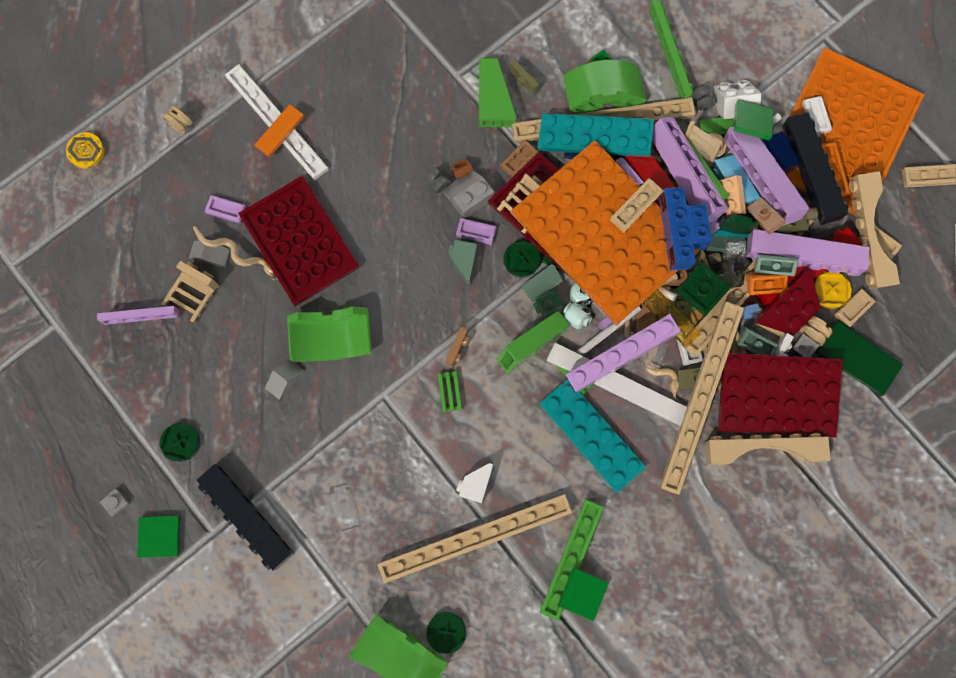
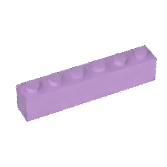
(687, 168)
(766, 175)
(811, 252)
(623, 353)

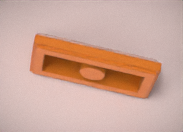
(765, 283)

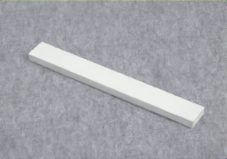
(269, 113)
(622, 386)

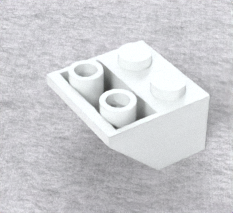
(728, 94)

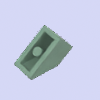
(463, 258)

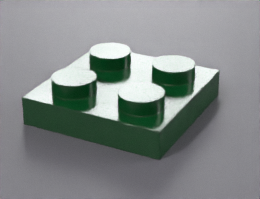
(703, 289)

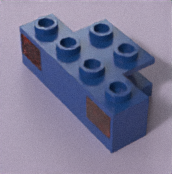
(684, 228)

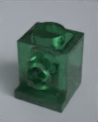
(555, 305)

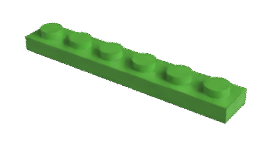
(668, 44)
(571, 557)

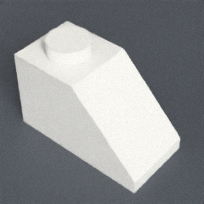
(475, 484)

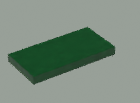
(860, 358)

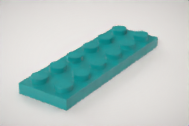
(613, 134)
(592, 436)

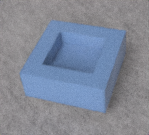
(750, 311)

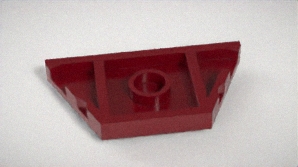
(792, 306)

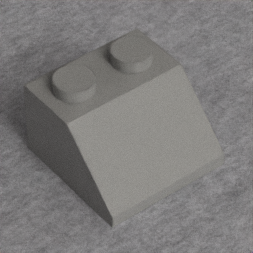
(469, 194)

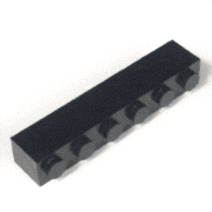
(815, 169)
(245, 517)

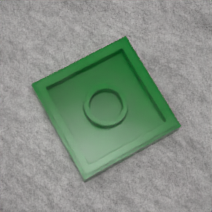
(753, 120)
(158, 536)
(583, 594)

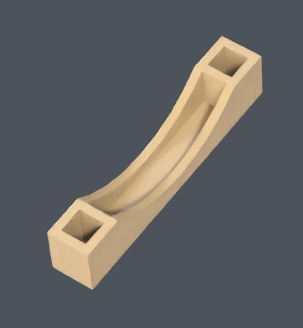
(866, 192)
(806, 449)

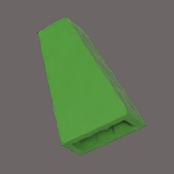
(494, 99)
(532, 342)

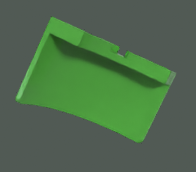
(604, 83)
(329, 336)
(395, 652)

